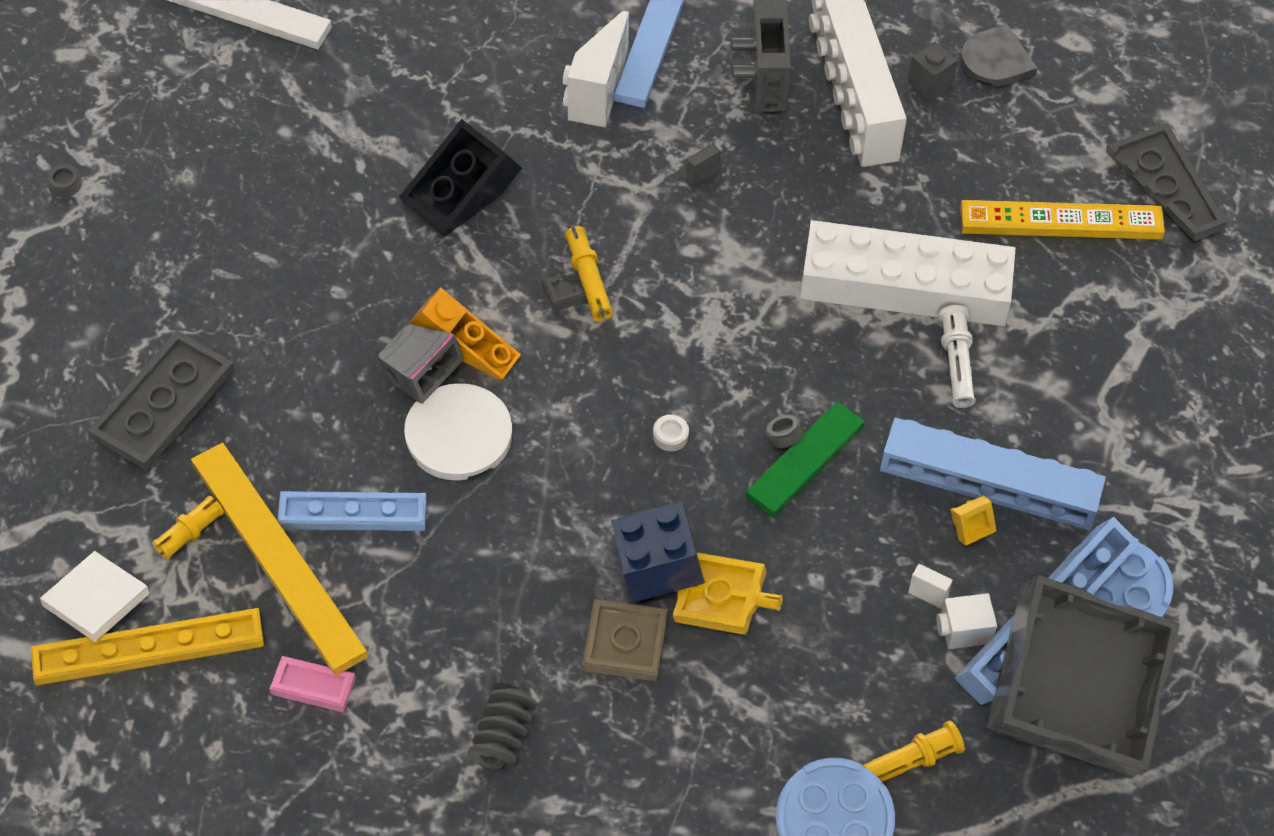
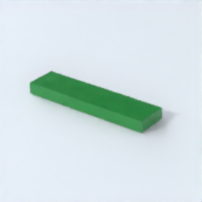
(805, 459)

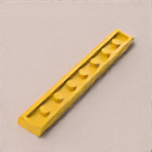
(280, 559)

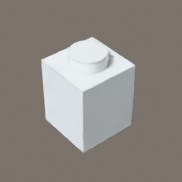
(967, 621)

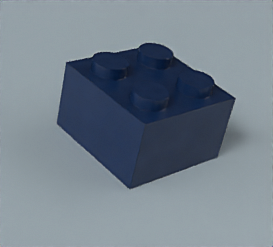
(657, 551)

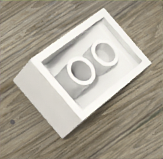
(596, 73)

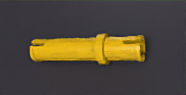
(585, 261)

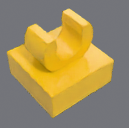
(974, 520)

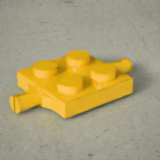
(727, 596)

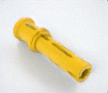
(922, 751)

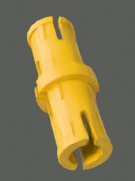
(188, 527)

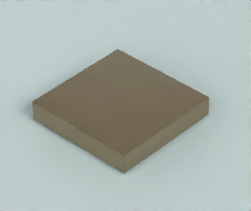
(625, 640)

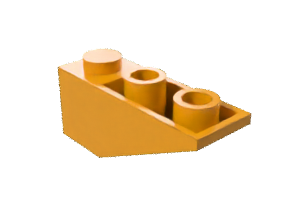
(477, 342)

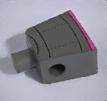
(418, 359)

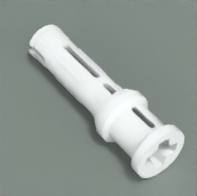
(957, 342)

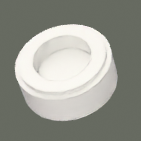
(670, 432)

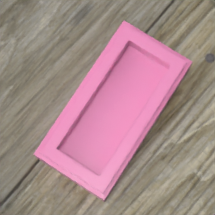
(312, 684)

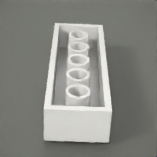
(859, 79)
(907, 272)

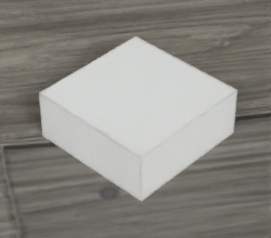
(930, 586)

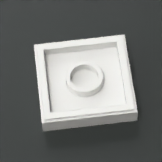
(94, 596)

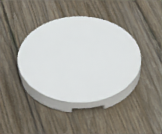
(458, 431)

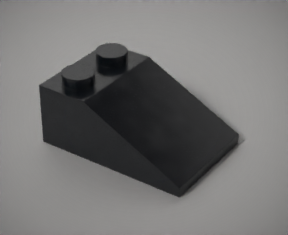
(460, 178)

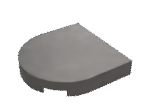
(996, 57)

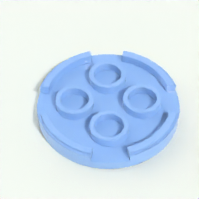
(1139, 582)
(835, 800)

